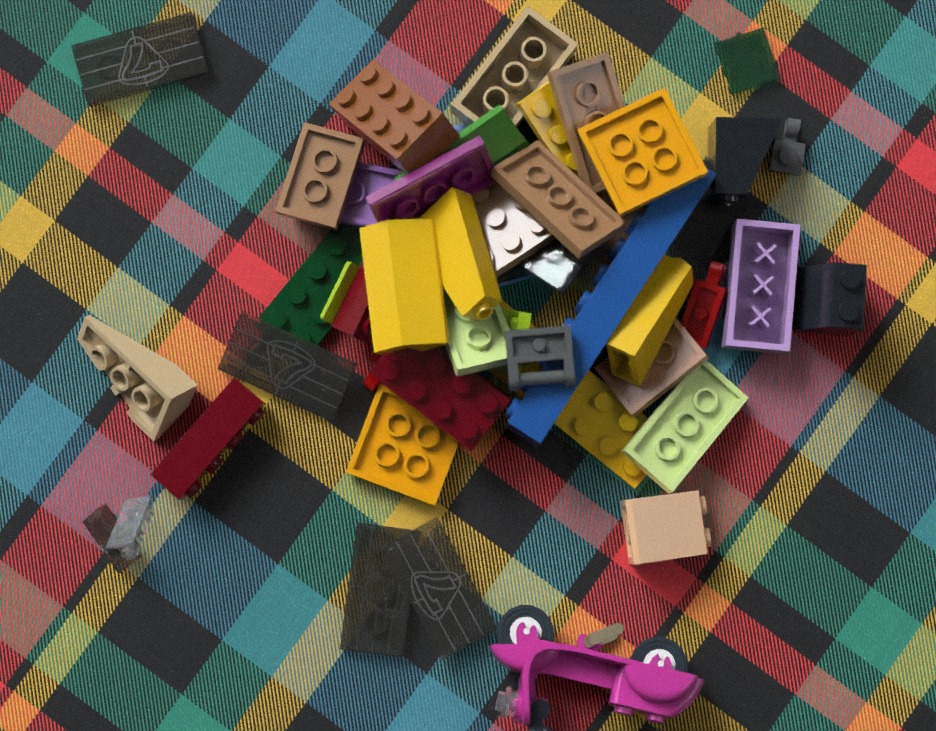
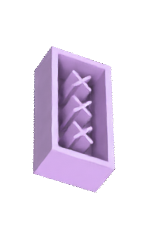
(761, 286)

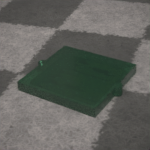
(747, 61)

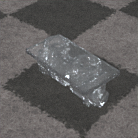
(130, 525)

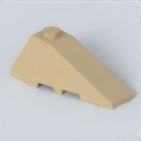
(147, 382)

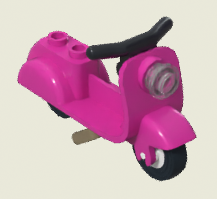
(647, 683)

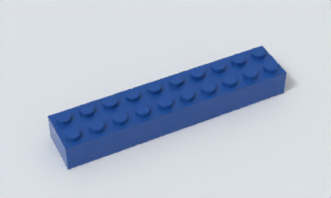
(605, 307)

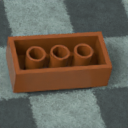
(394, 118)

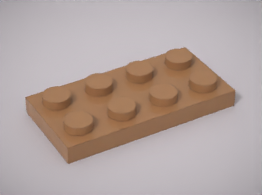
(583, 95)
(558, 199)

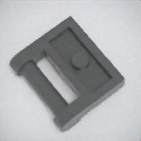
(539, 346)

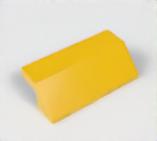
(404, 285)

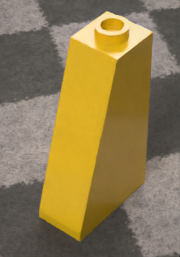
(464, 255)
(649, 320)

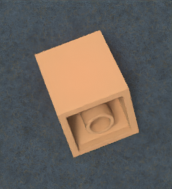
(665, 527)

